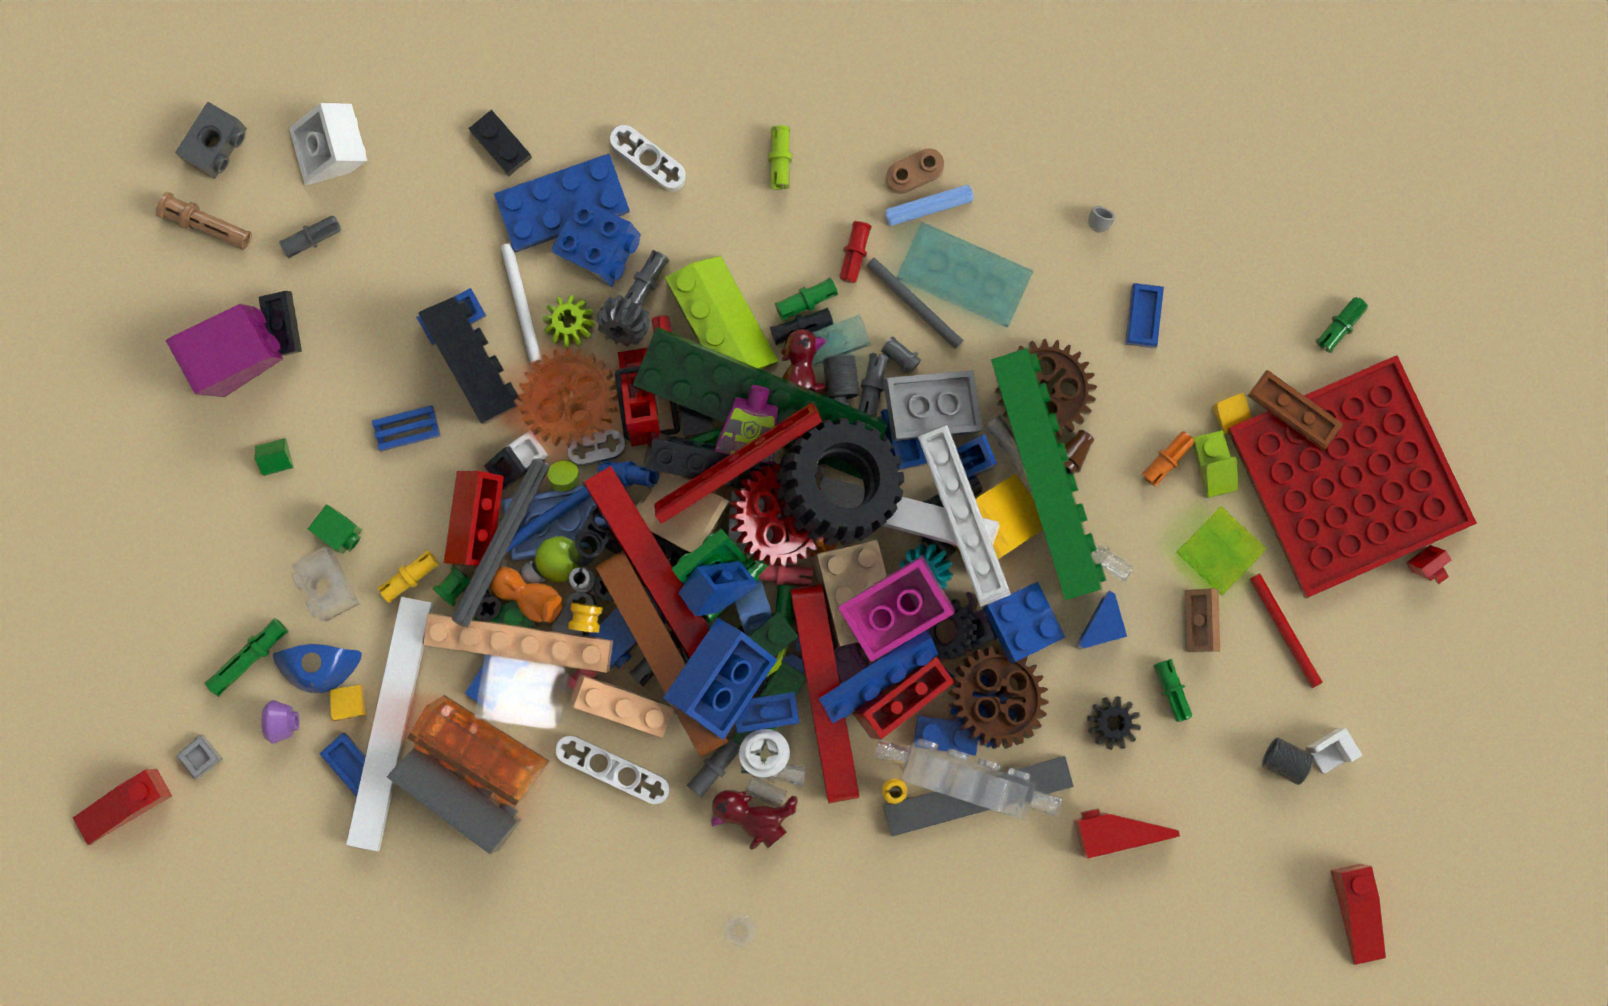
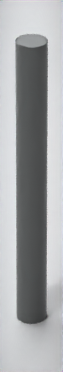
(915, 303)

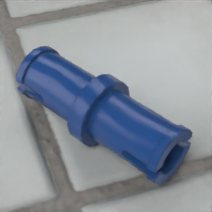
(631, 474)

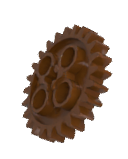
(1065, 407)
(997, 725)

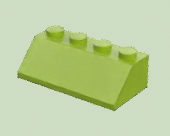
(719, 312)

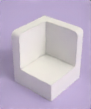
(1334, 750)

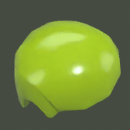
(553, 559)

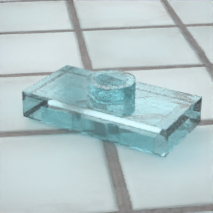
(842, 338)

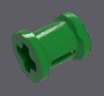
(452, 585)

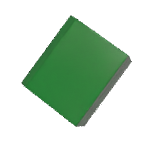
(273, 457)

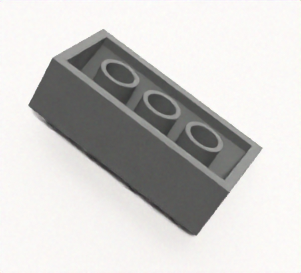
(456, 800)

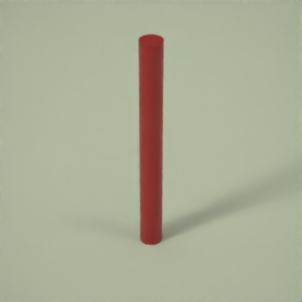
(1286, 630)

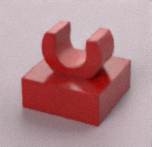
(1430, 563)

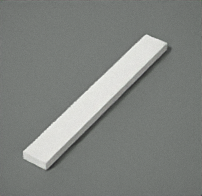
(389, 725)

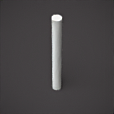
(521, 303)

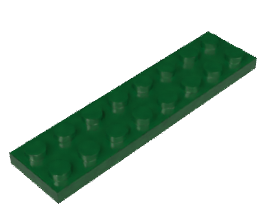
(711, 382)

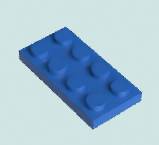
(541, 207)

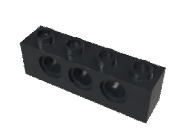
(687, 457)

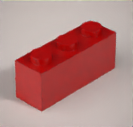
(473, 517)
(903, 699)

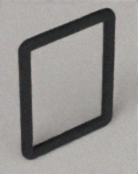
(618, 373)

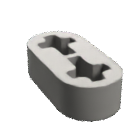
(598, 454)

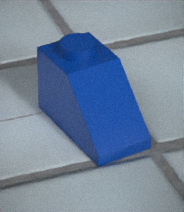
(716, 587)

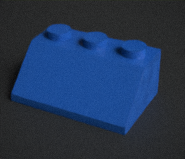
(720, 678)

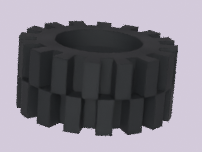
(963, 636)

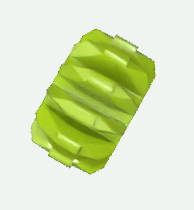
(579, 315)

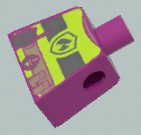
(747, 421)

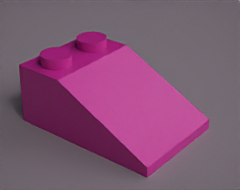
(896, 608)

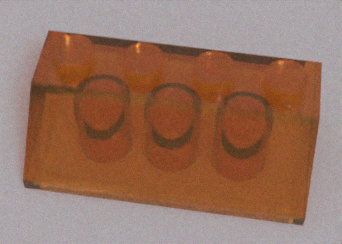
(477, 750)

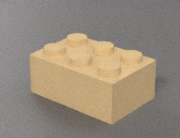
(842, 577)

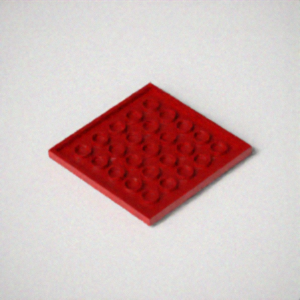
(1364, 497)

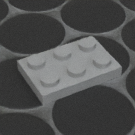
(930, 402)

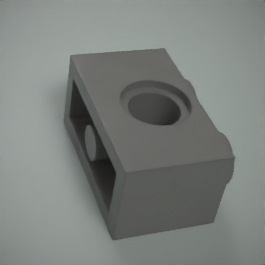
(209, 124)

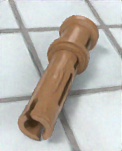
(190, 216)

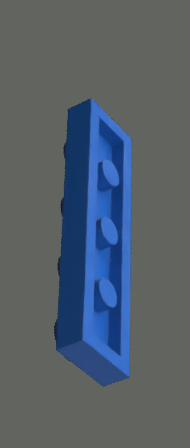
(878, 676)

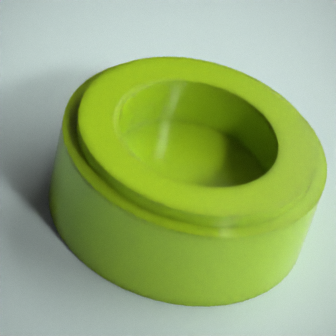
(563, 475)

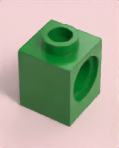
(335, 530)

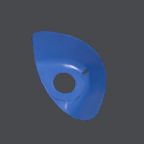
(334, 670)

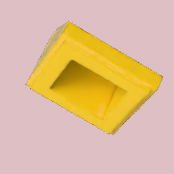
(1232, 411)
(347, 702)

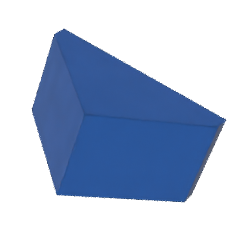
(976, 456)
(1104, 624)

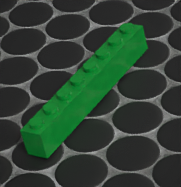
(1047, 474)

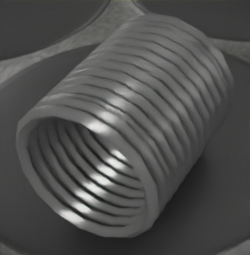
(841, 376)
(1288, 761)

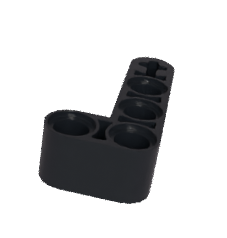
(600, 537)

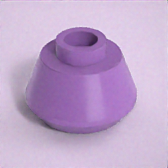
(278, 721)

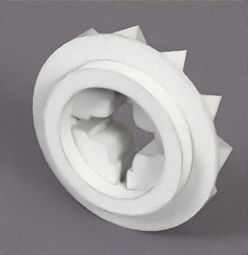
(755, 743)

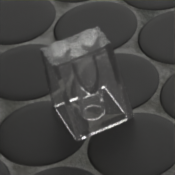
(521, 692)

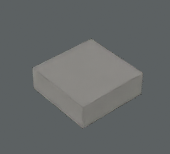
(199, 757)

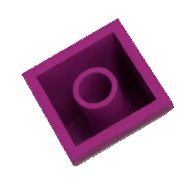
(225, 351)

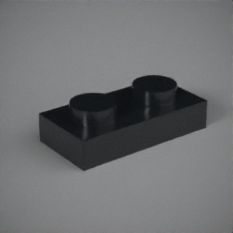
(500, 142)
(281, 320)

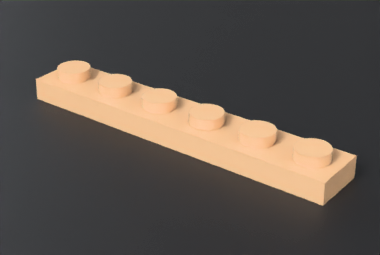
(519, 643)

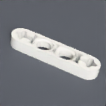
(614, 766)

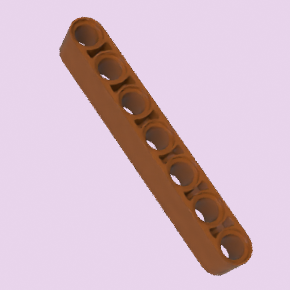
(652, 639)

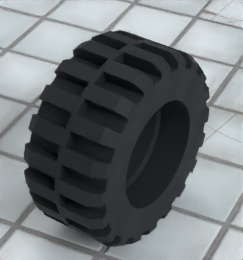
(867, 455)

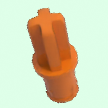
(1168, 459)

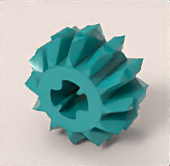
(934, 560)

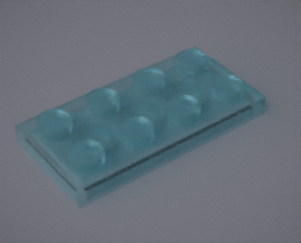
(964, 274)

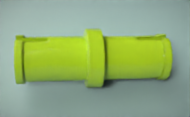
(780, 157)

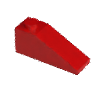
(639, 405)
(122, 805)
(1110, 833)
(1360, 912)

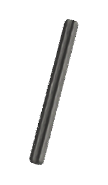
(500, 543)

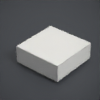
(528, 448)

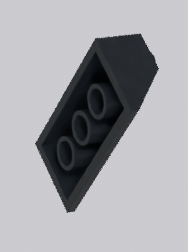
(469, 360)

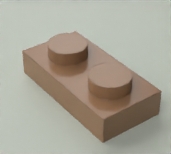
(1202, 620)

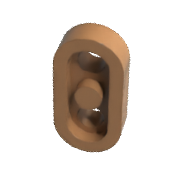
(915, 170)

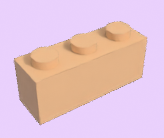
(621, 705)

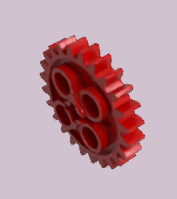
(754, 523)

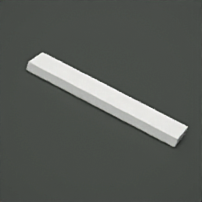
(964, 516)
(910, 517)

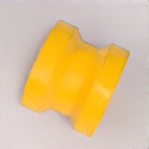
(585, 617)

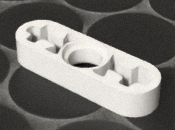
(635, 138)

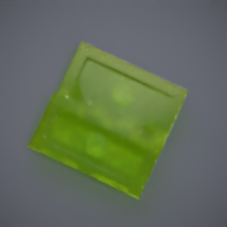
(1221, 550)

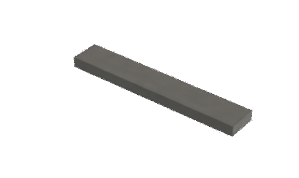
(939, 808)

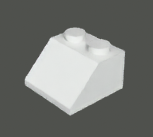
(328, 142)

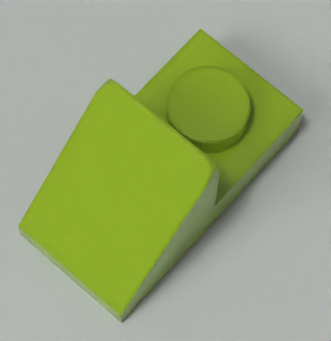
(1215, 464)

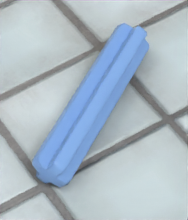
(929, 205)

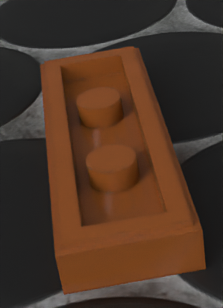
(1295, 409)

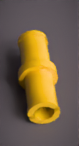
(408, 576)
(900, 796)

